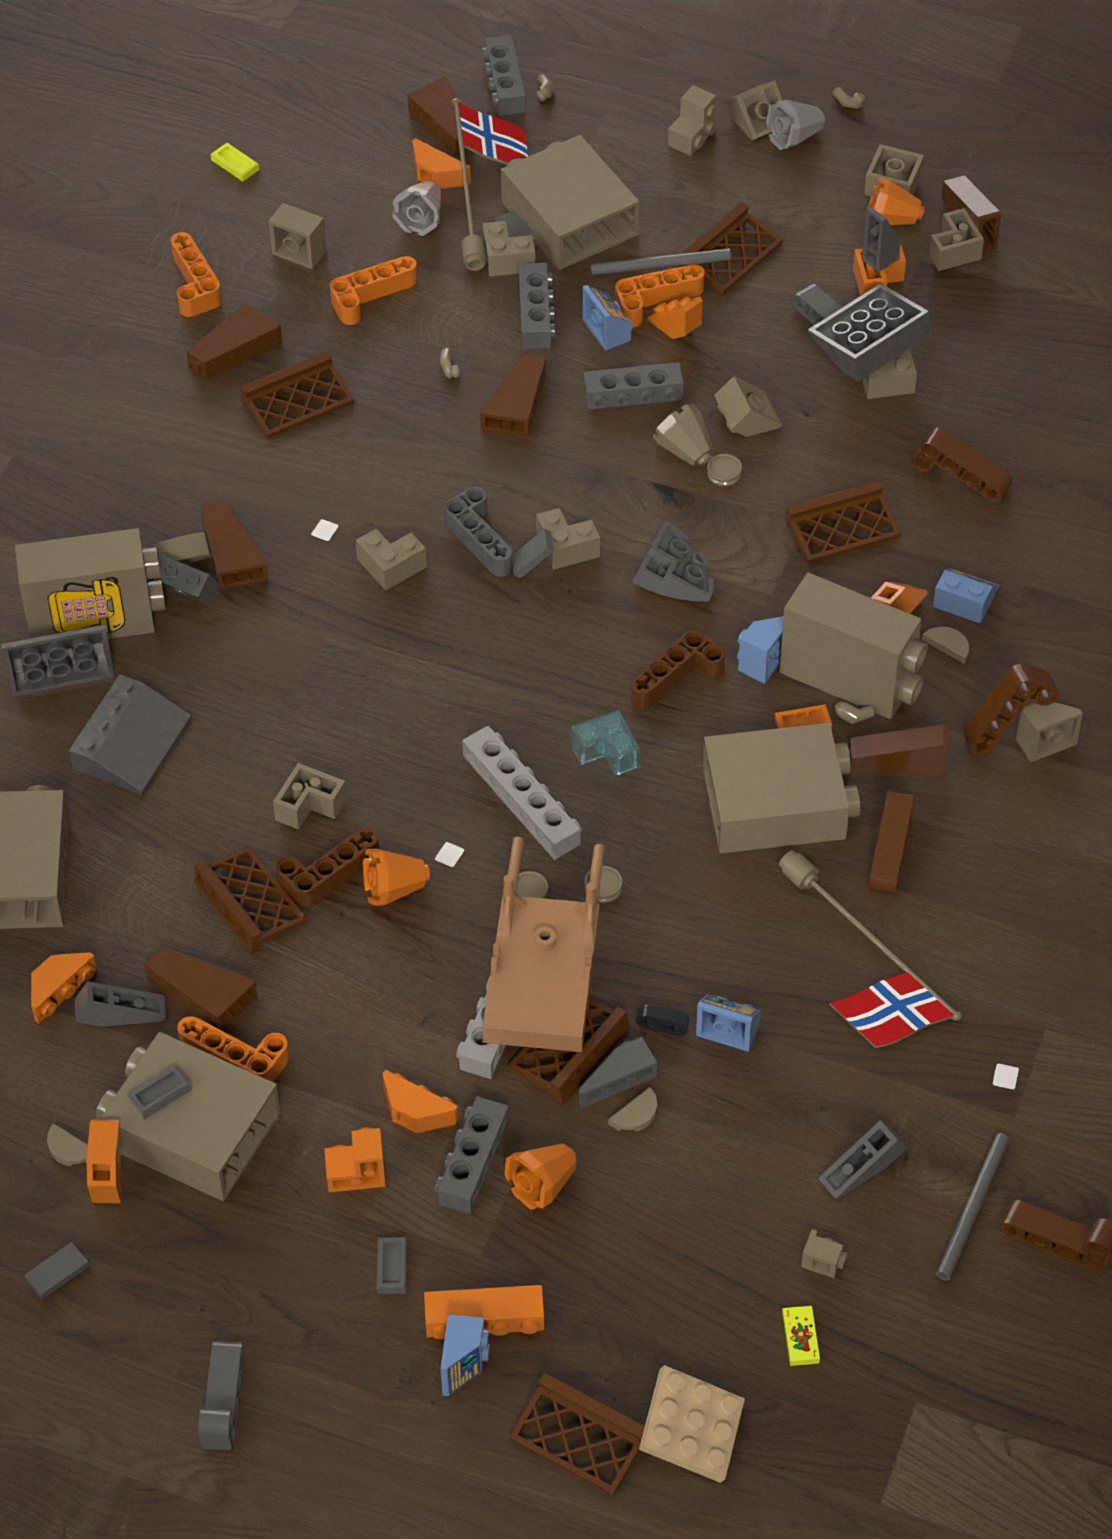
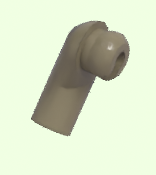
(546, 88)
(847, 101)
(446, 364)
(852, 714)

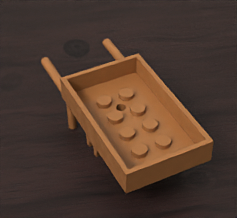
(542, 964)

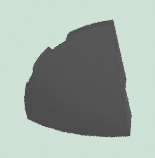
(675, 567)

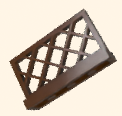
(726, 228)
(284, 381)
(838, 503)
(228, 904)
(583, 1063)
(587, 1409)

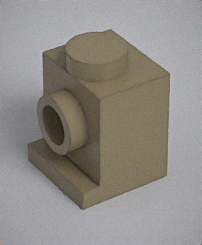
(823, 1255)

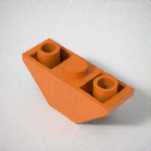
(437, 166)
(678, 317)
(900, 596)
(58, 980)
(416, 1105)
(104, 1161)

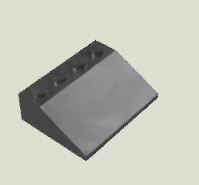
(871, 331)
(58, 660)
(128, 735)

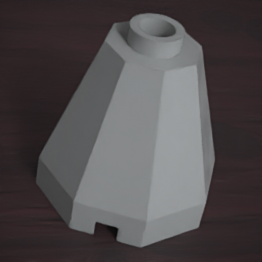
(793, 123)
(418, 208)

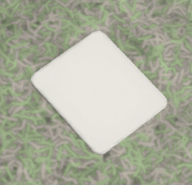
(324, 530)
(449, 854)
(1005, 1076)

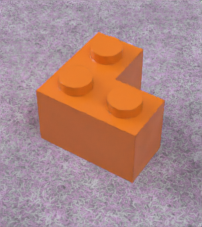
(868, 278)
(356, 1165)

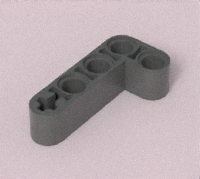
(814, 304)
(465, 521)
(220, 1412)

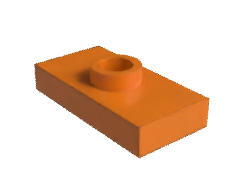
(803, 717)

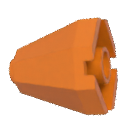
(895, 203)
(392, 875)
(540, 1173)

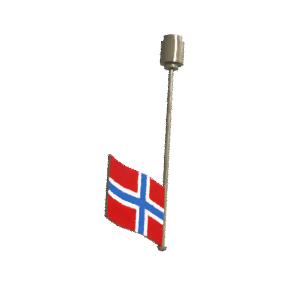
(490, 139)
(890, 1007)

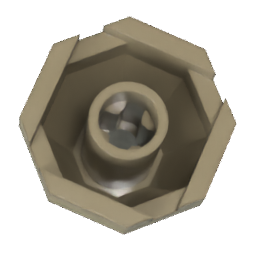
(686, 436)

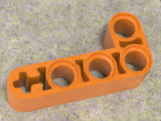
(369, 284)
(203, 287)
(656, 288)
(203, 1036)

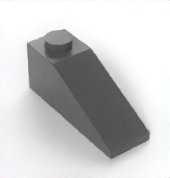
(880, 242)
(114, 1005)
(623, 1069)
(863, 1160)

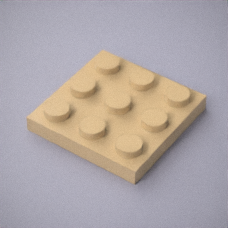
(692, 1424)

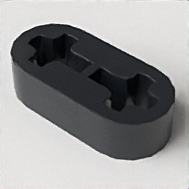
(662, 1020)

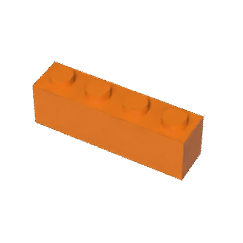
(502, 1309)

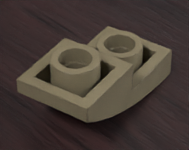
(185, 548)

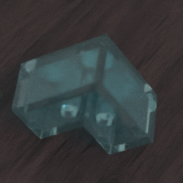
(608, 738)

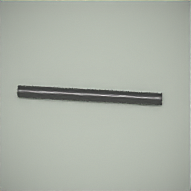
(661, 261)
(972, 1206)

